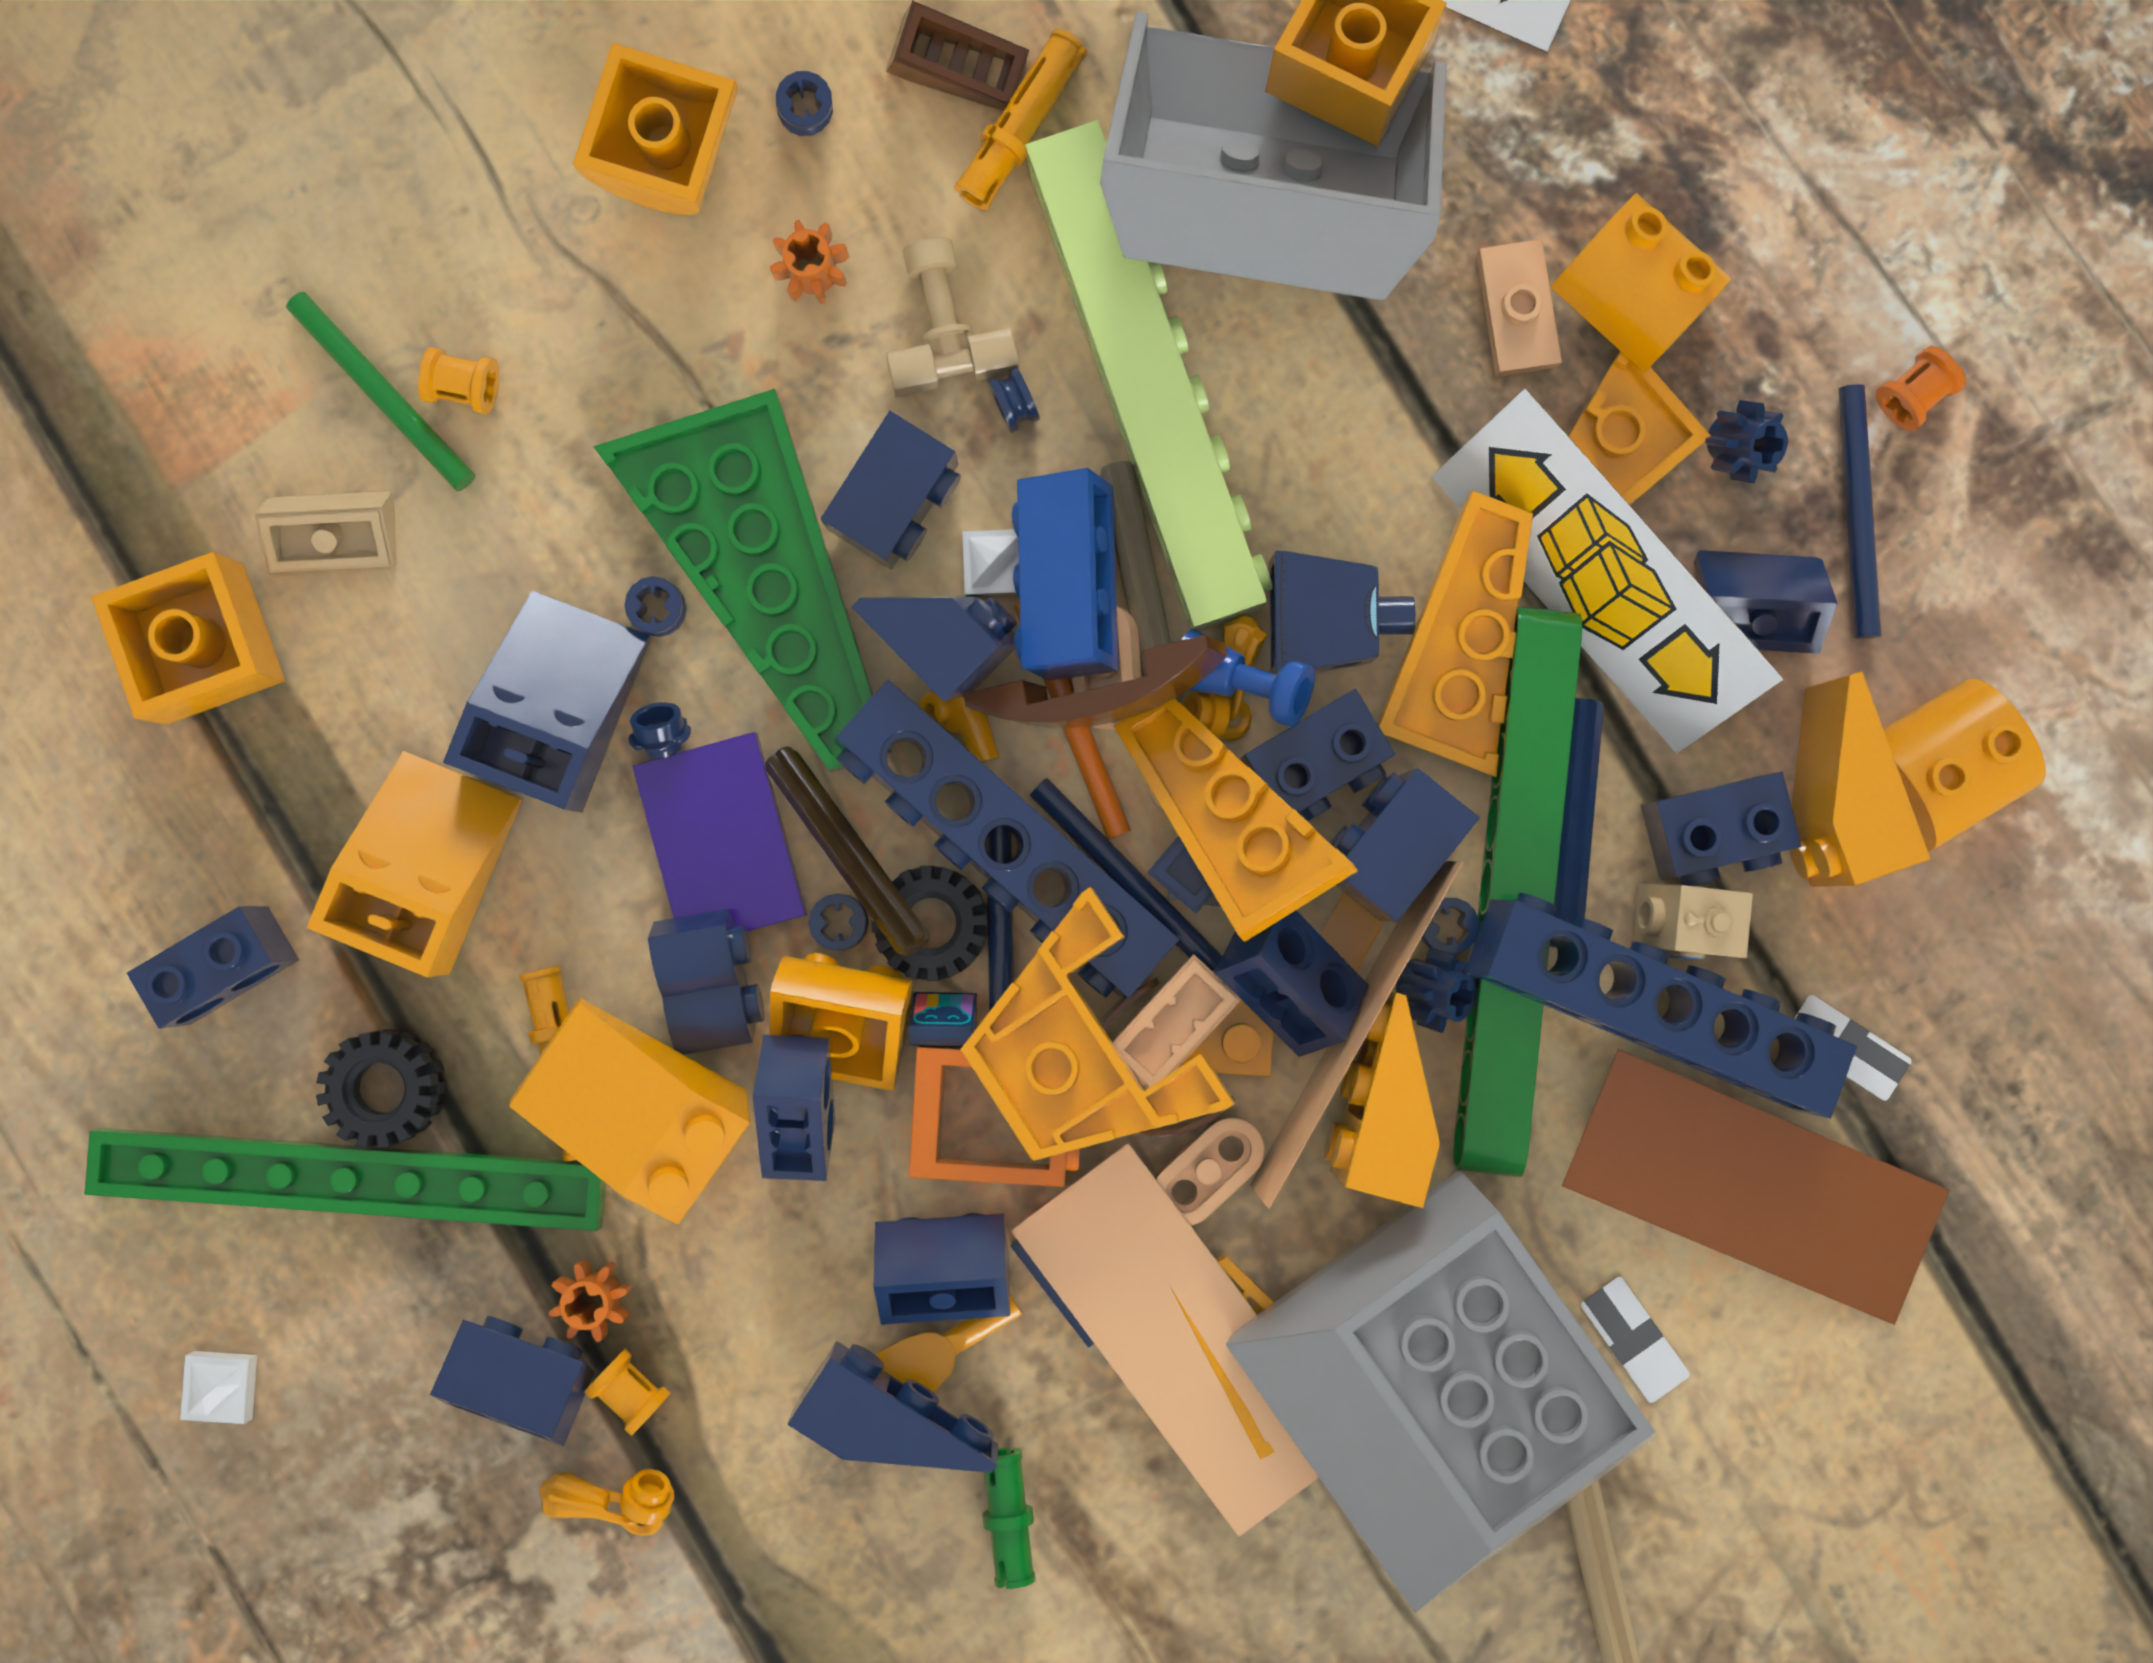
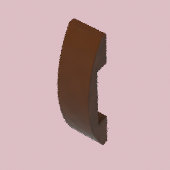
(1169, 670)

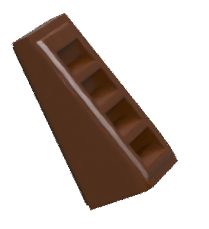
(944, 28)

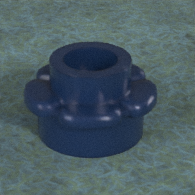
(659, 730)

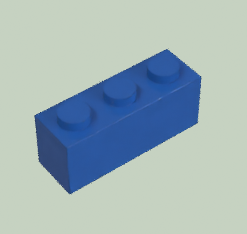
(1066, 575)

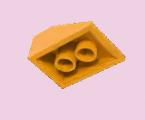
(1849, 791)
(633, 1110)

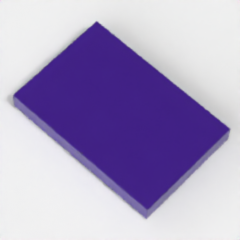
(720, 833)

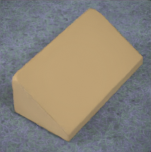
(328, 531)

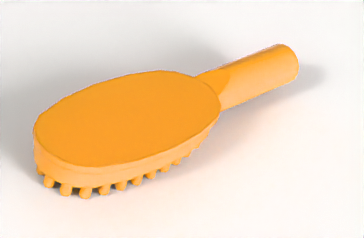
(931, 1355)

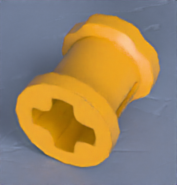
(458, 380)
(627, 1392)

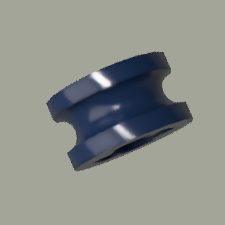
(799, 82)
(1013, 399)
(636, 609)
(1467, 921)
(819, 922)

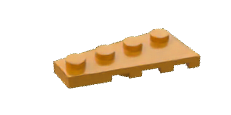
(1459, 656)
(1238, 831)

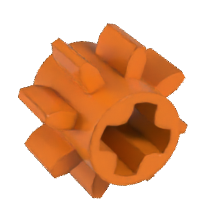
(805, 244)
(586, 1316)

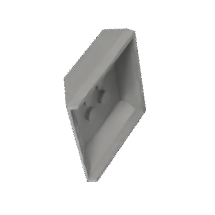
(1253, 188)
(1440, 1389)

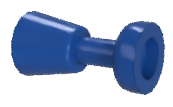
(1287, 691)

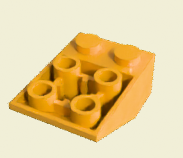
(416, 867)
(1389, 1122)

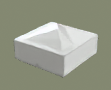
(989, 562)
(218, 1387)

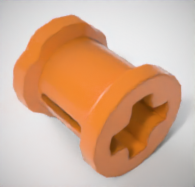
(1920, 388)

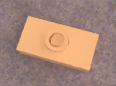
(1518, 308)
(1175, 1022)

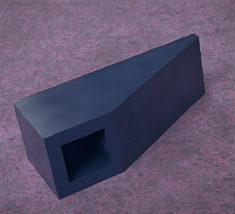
(878, 1419)

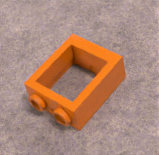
(927, 1127)

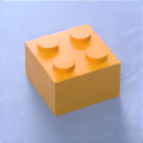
(1353, 60)
(188, 639)

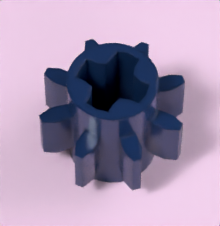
(1747, 441)
(1437, 989)

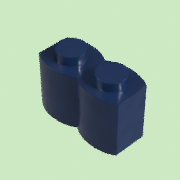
(704, 981)

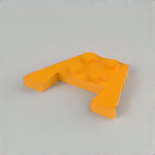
(1056, 1065)

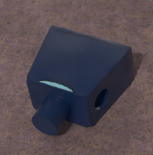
(1330, 612)

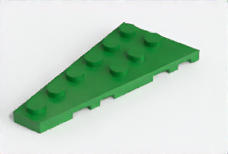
(747, 535)

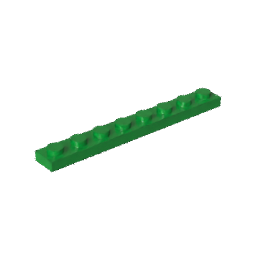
(343, 1179)

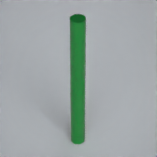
(380, 391)

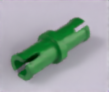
(1009, 1521)

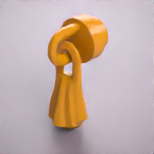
(1217, 710)
(644, 1500)

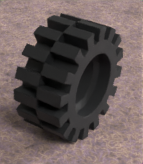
(969, 932)
(344, 1095)

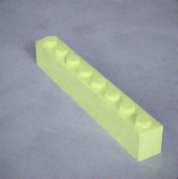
(1149, 387)

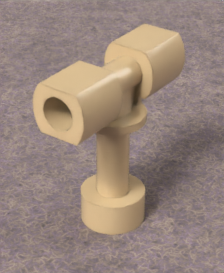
(948, 346)

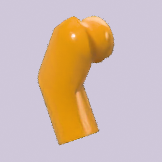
(963, 721)

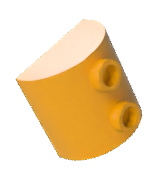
(654, 130)
(1640, 282)
(1964, 758)
(854, 1008)

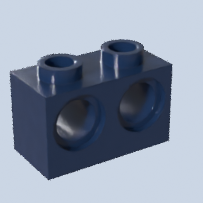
(212, 966)
(1294, 984)
(794, 1107)

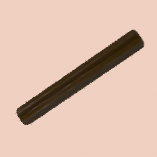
(847, 851)

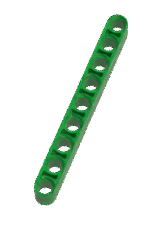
(1518, 858)

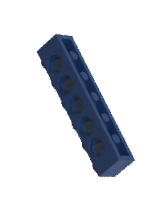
(895, 718)
(1809, 1059)

